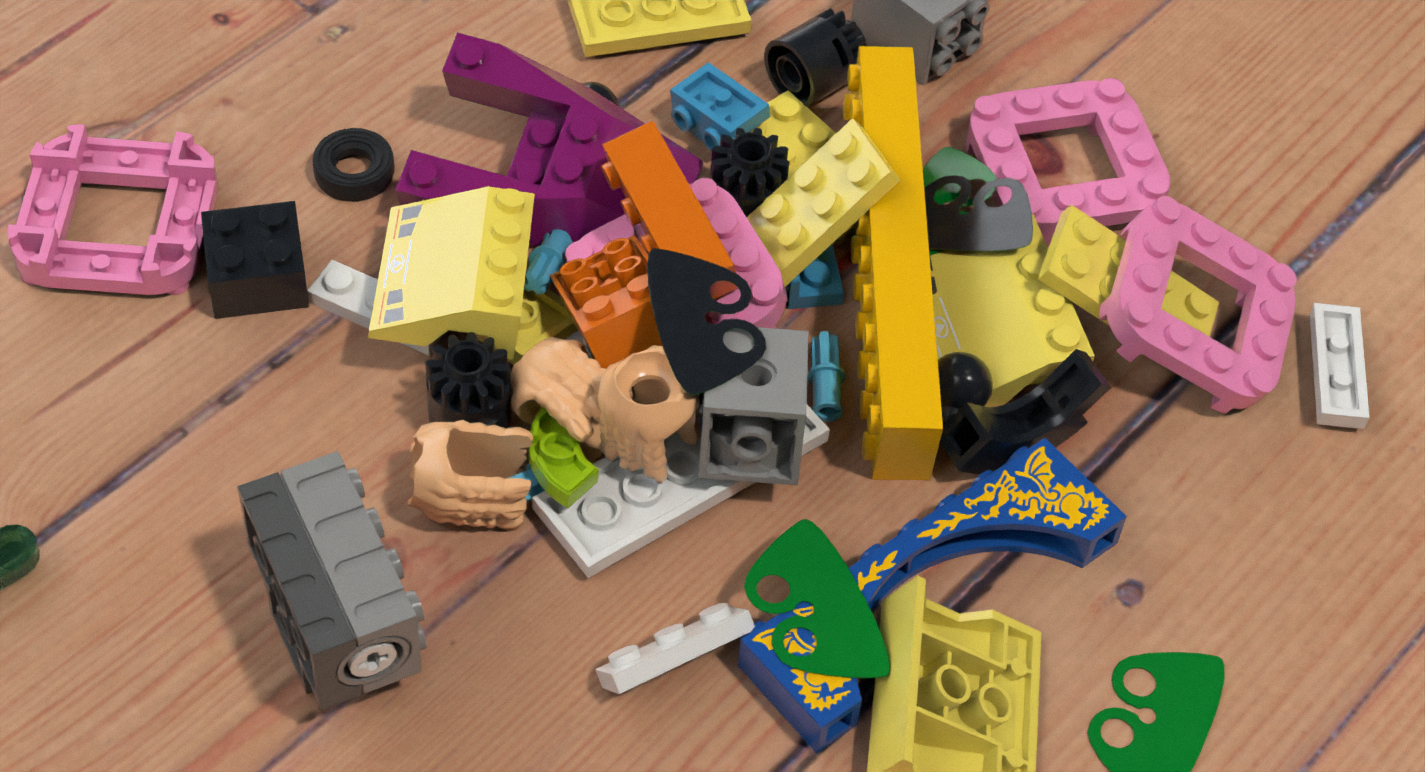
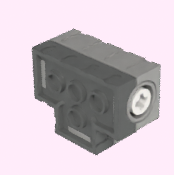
(332, 580)

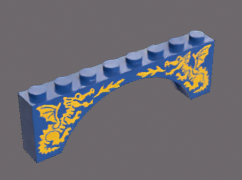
(1026, 506)

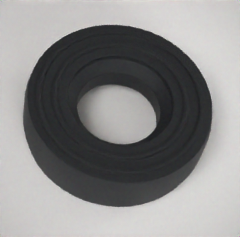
(350, 143)

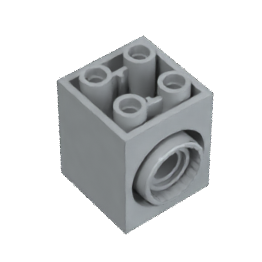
(934, 28)
(759, 417)

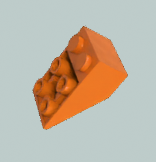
(610, 300)

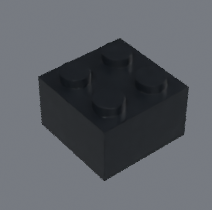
(254, 259)

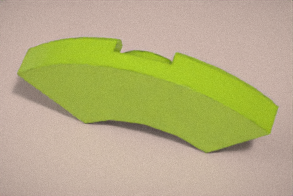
(559, 461)

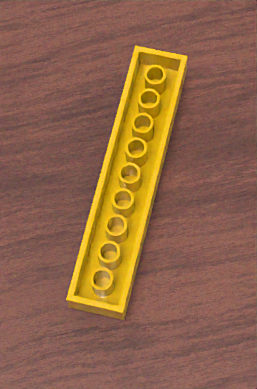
(894, 277)

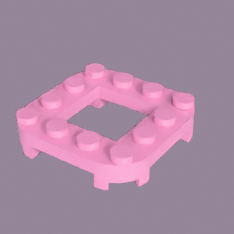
(1107, 113)
(50, 199)
(740, 241)
(1264, 289)

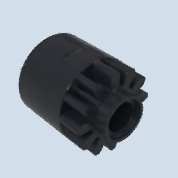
(814, 56)
(749, 167)
(469, 382)

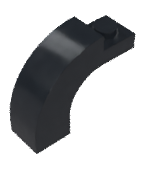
(987, 436)

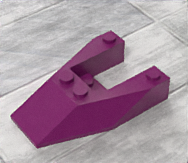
(558, 149)

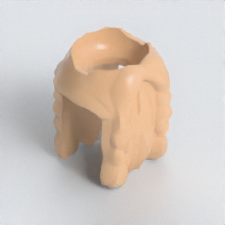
(566, 384)
(639, 426)
(465, 473)

